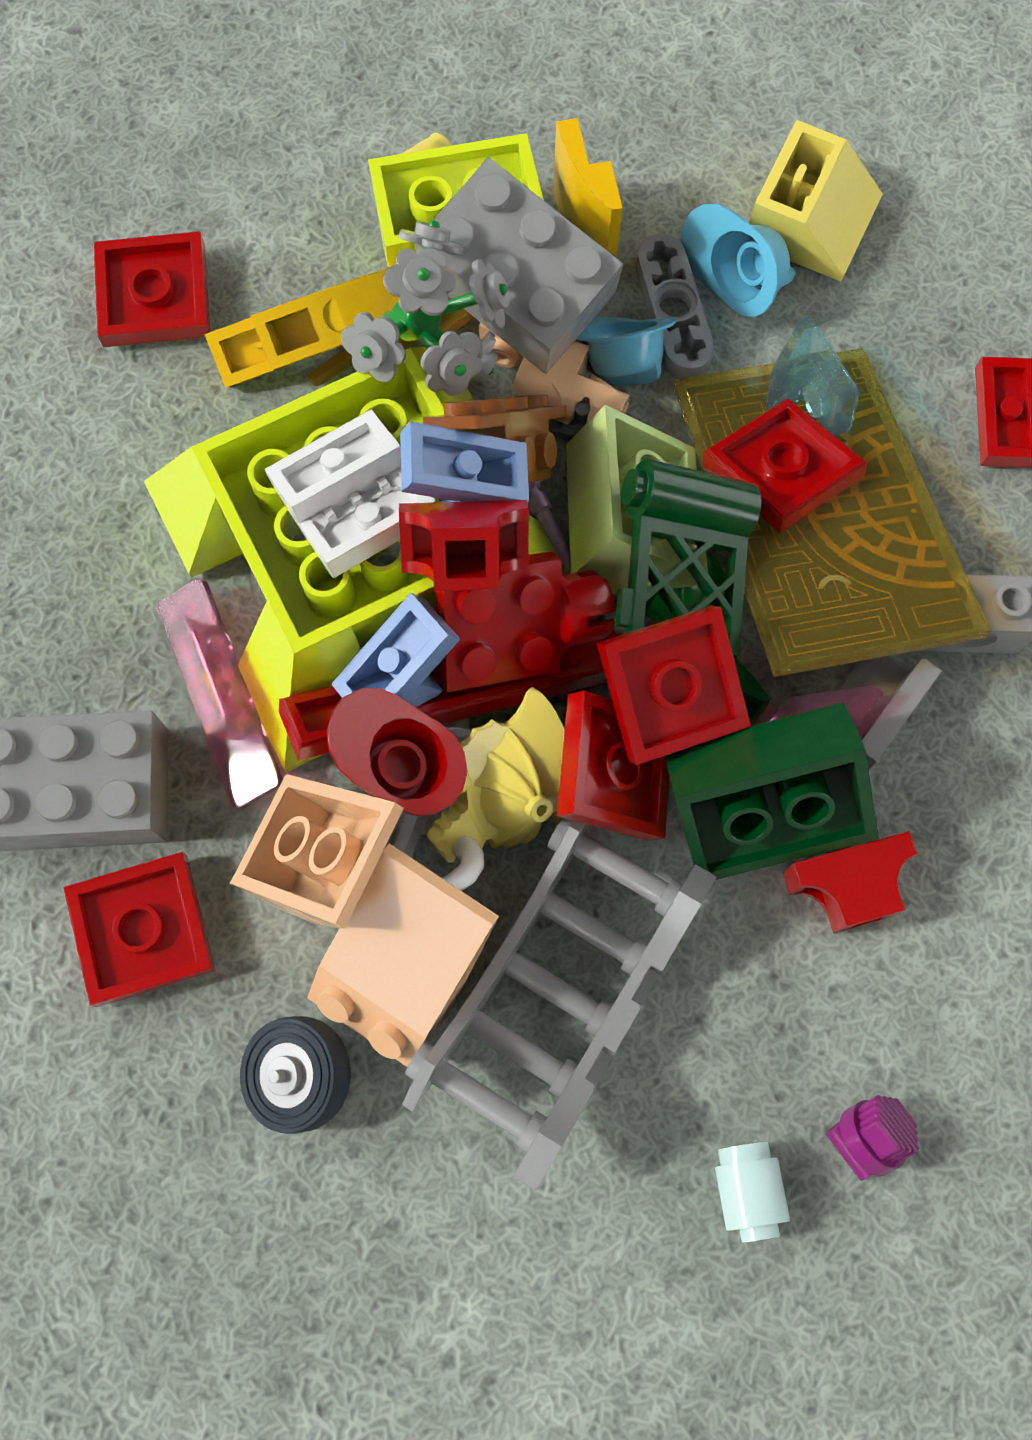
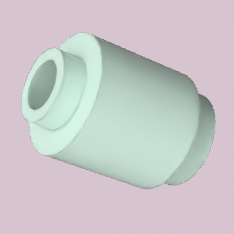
(751, 1191)

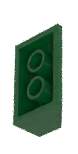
(775, 792)

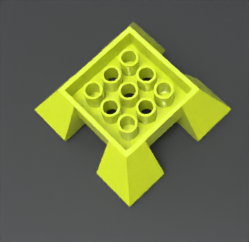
(226, 506)

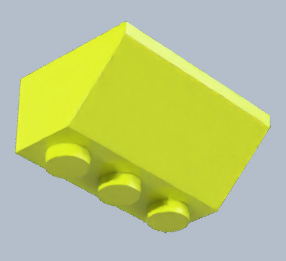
(423, 182)

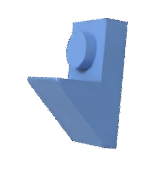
(462, 465)
(402, 654)

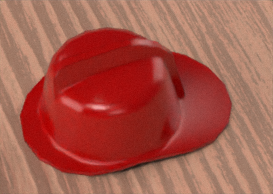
(396, 751)

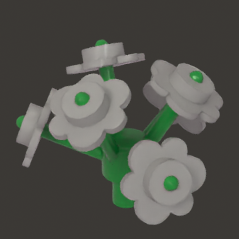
(422, 293)

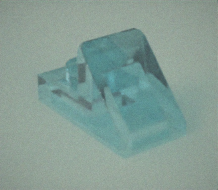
(814, 373)

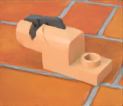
(563, 384)

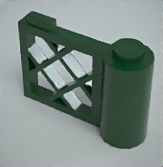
(685, 510)

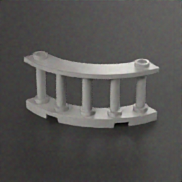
(606, 1021)

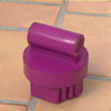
(875, 1136)

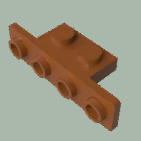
(510, 418)

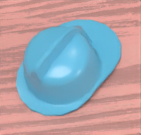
(736, 259)
(626, 349)

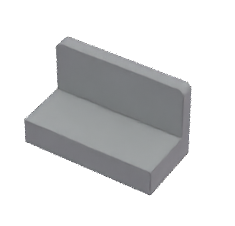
(901, 696)

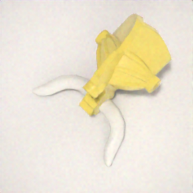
(506, 790)

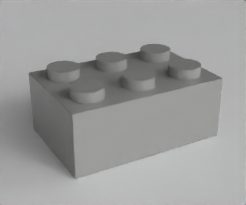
(549, 265)
(83, 780)

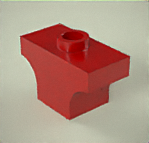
(464, 542)
(854, 882)

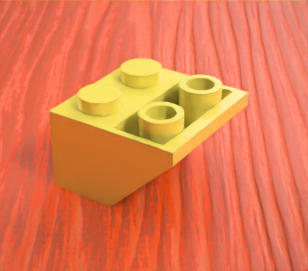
(818, 200)

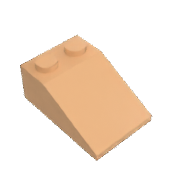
(316, 850)
(401, 956)

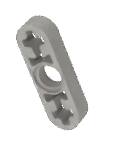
(680, 286)

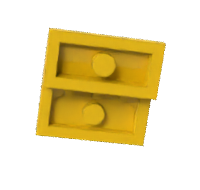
(585, 191)

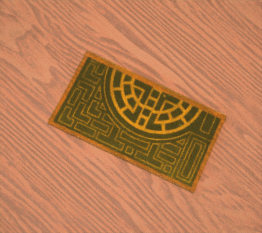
(862, 570)

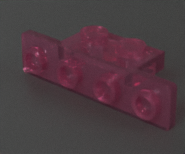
(219, 694)

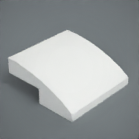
(346, 492)

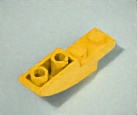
(296, 328)

